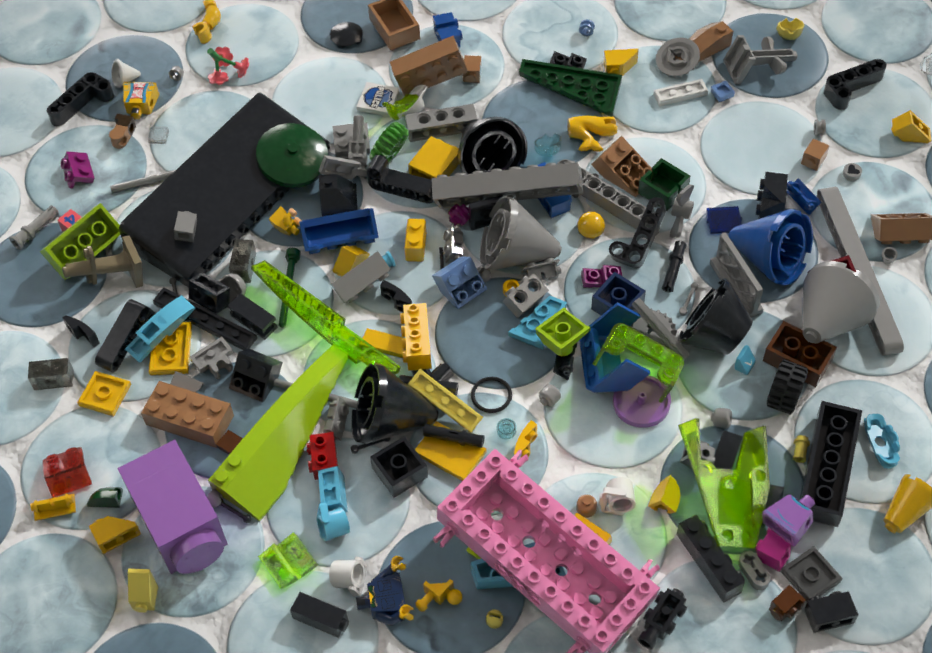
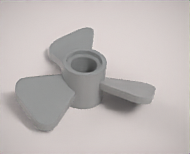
(682, 209)

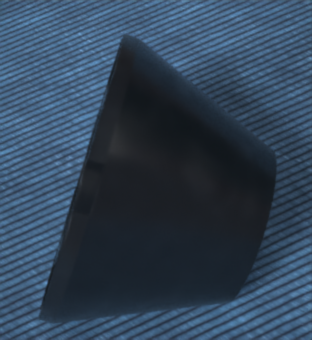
(717, 321)

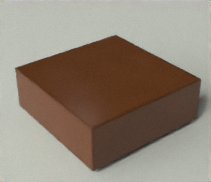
(228, 442)

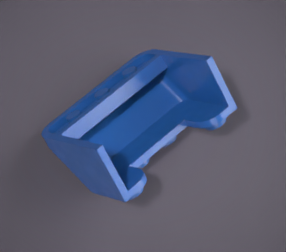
(339, 229)

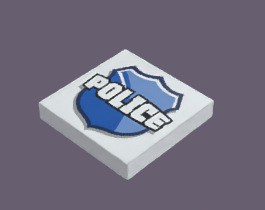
(374, 96)

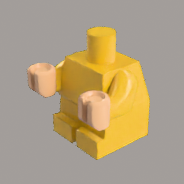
(284, 223)

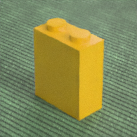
(434, 159)

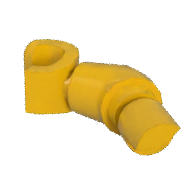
(210, 20)

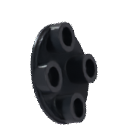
(346, 34)

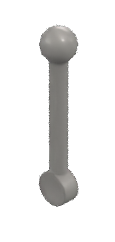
(683, 311)

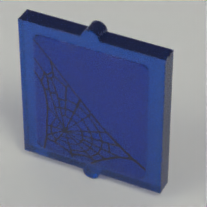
(723, 219)

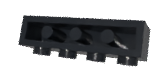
(710, 558)

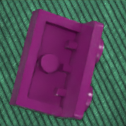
(77, 168)

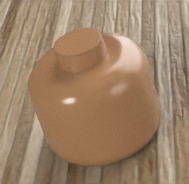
(586, 505)

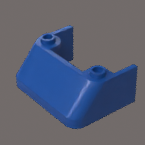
(609, 373)

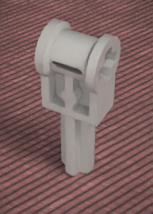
(358, 146)

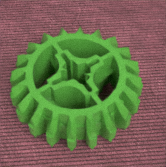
(390, 141)

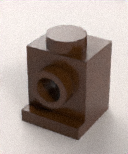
(786, 604)

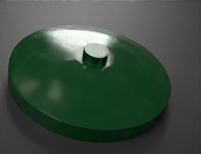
(291, 155)

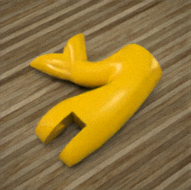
(580, 125)

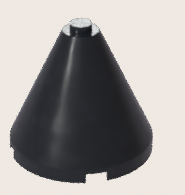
(491, 145)
(387, 406)

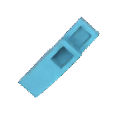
(159, 326)

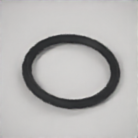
(490, 379)

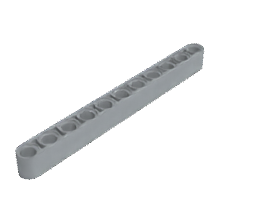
(848, 243)

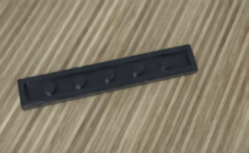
(211, 322)

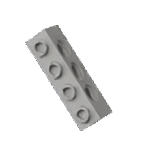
(439, 122)

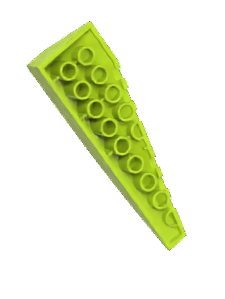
(267, 456)

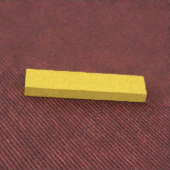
(445, 400)

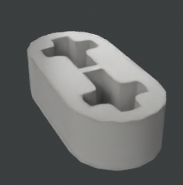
(750, 573)

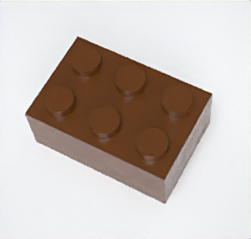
(792, 346)

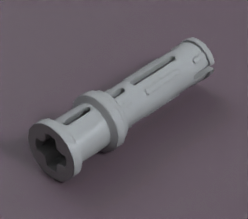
(28, 232)

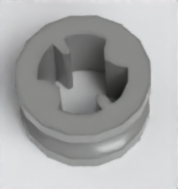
(819, 127)

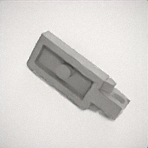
(342, 167)

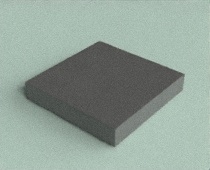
(811, 574)

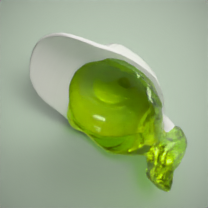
(408, 104)

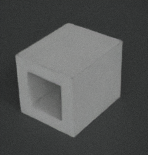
(185, 226)

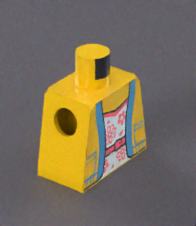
(140, 98)

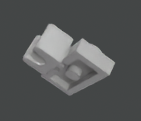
(213, 357)

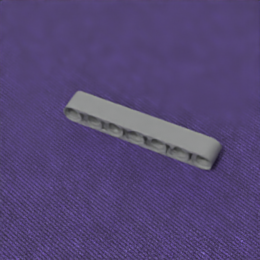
(612, 199)

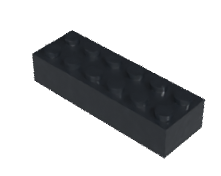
(831, 461)

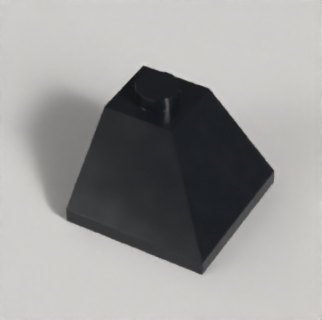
(337, 194)

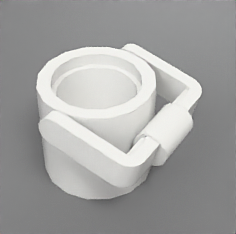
(618, 495)
(348, 575)

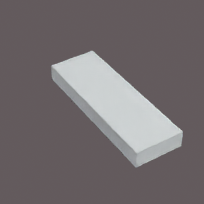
(680, 92)

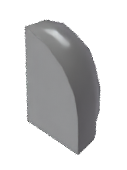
(186, 382)

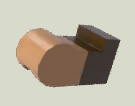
(123, 130)

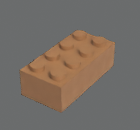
(429, 65)
(187, 414)

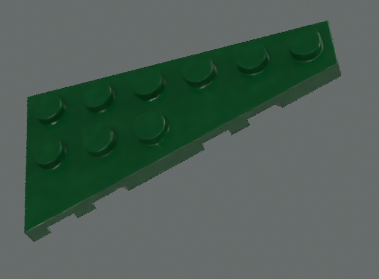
(585, 86)

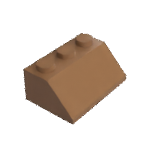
(902, 227)

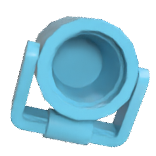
(331, 523)

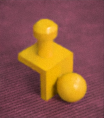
(438, 593)

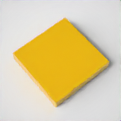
(104, 393)

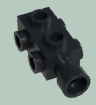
(662, 615)

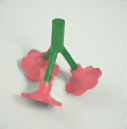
(223, 58)

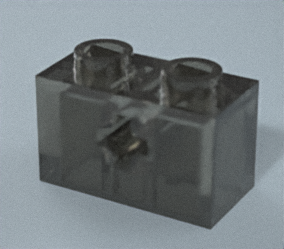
(242, 259)
(50, 374)

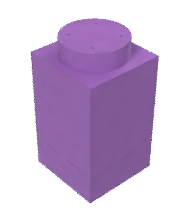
(174, 509)

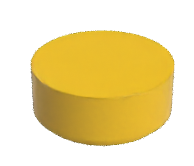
(509, 284)

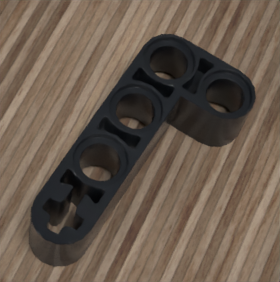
(840, 85)
(77, 96)
(397, 182)
(641, 232)
(122, 333)

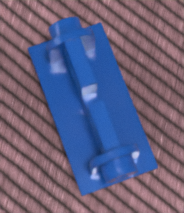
(803, 196)

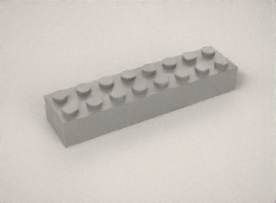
(515, 183)

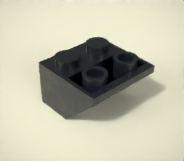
(254, 374)

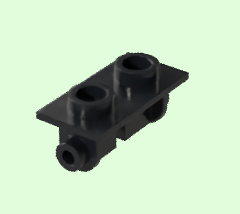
(564, 364)

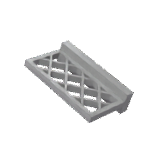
(732, 266)

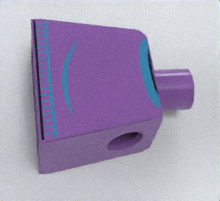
(790, 517)

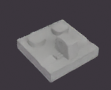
(343, 134)

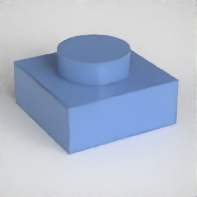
(722, 91)

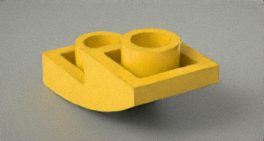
(526, 437)

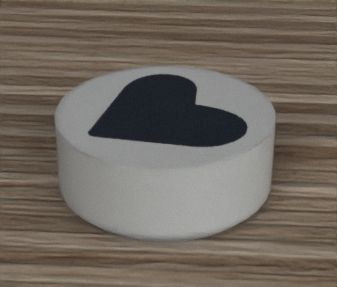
(852, 171)

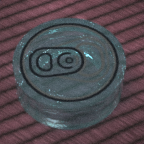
(506, 428)

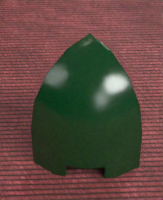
(106, 497)

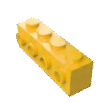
(416, 337)

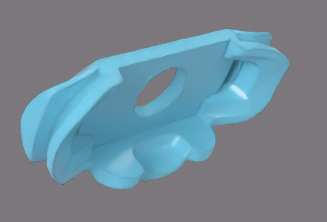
(876, 428)

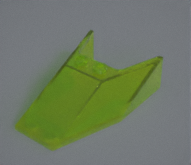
(735, 496)

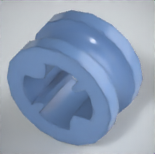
(590, 27)

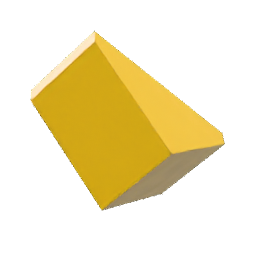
(348, 259)

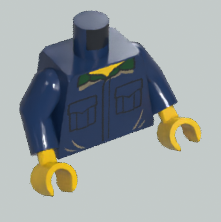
(386, 596)

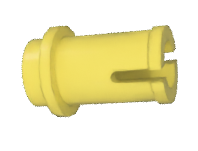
(801, 444)

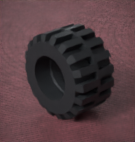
(787, 387)

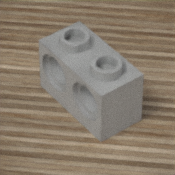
(526, 296)

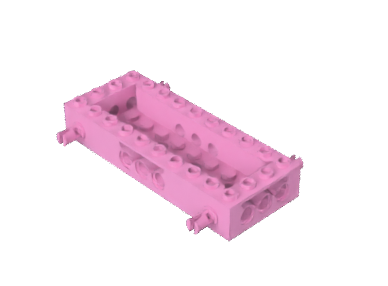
(559, 541)

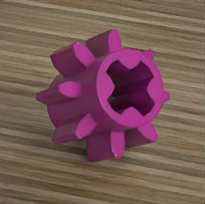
(459, 214)

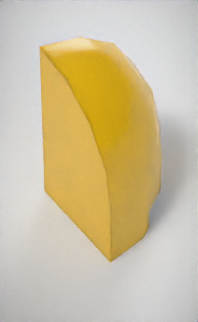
(666, 496)

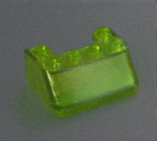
(624, 337)

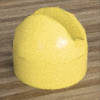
(494, 622)

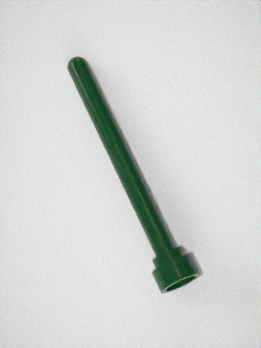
(292, 256)

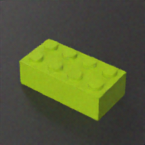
(93, 229)

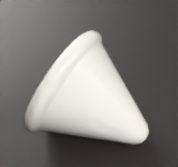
(123, 73)

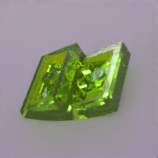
(288, 560)

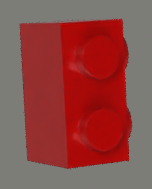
(322, 452)

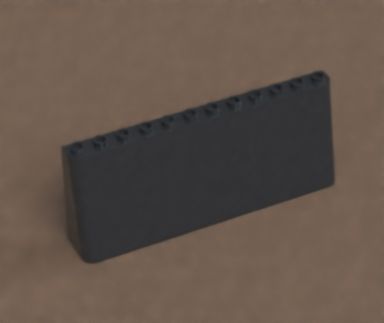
(219, 186)

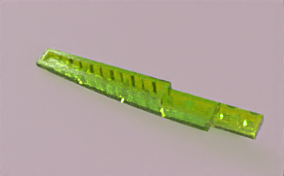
(321, 318)

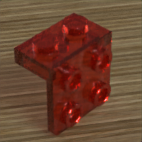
(66, 471)

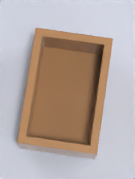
(394, 22)

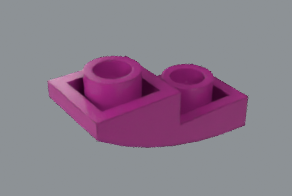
(596, 277)

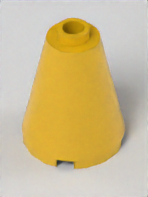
(909, 503)

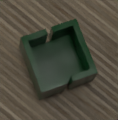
(664, 182)

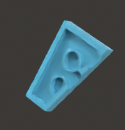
(526, 329)

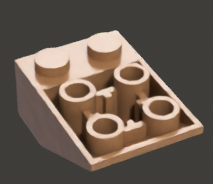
(622, 166)

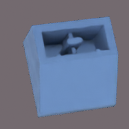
(460, 281)

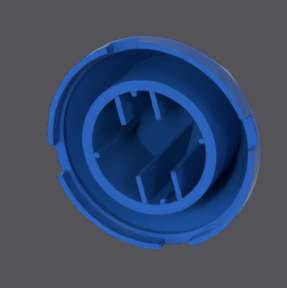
(776, 244)

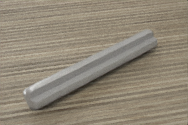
(659, 328)

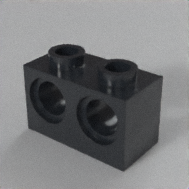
(209, 293)

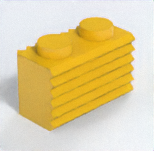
(415, 240)

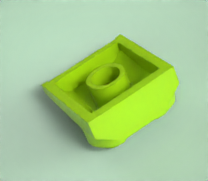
(561, 332)

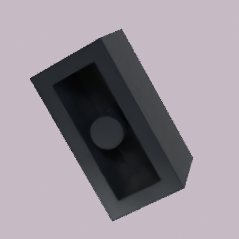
(830, 611)

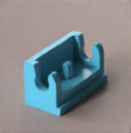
(332, 488)

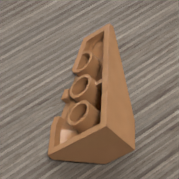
(712, 39)

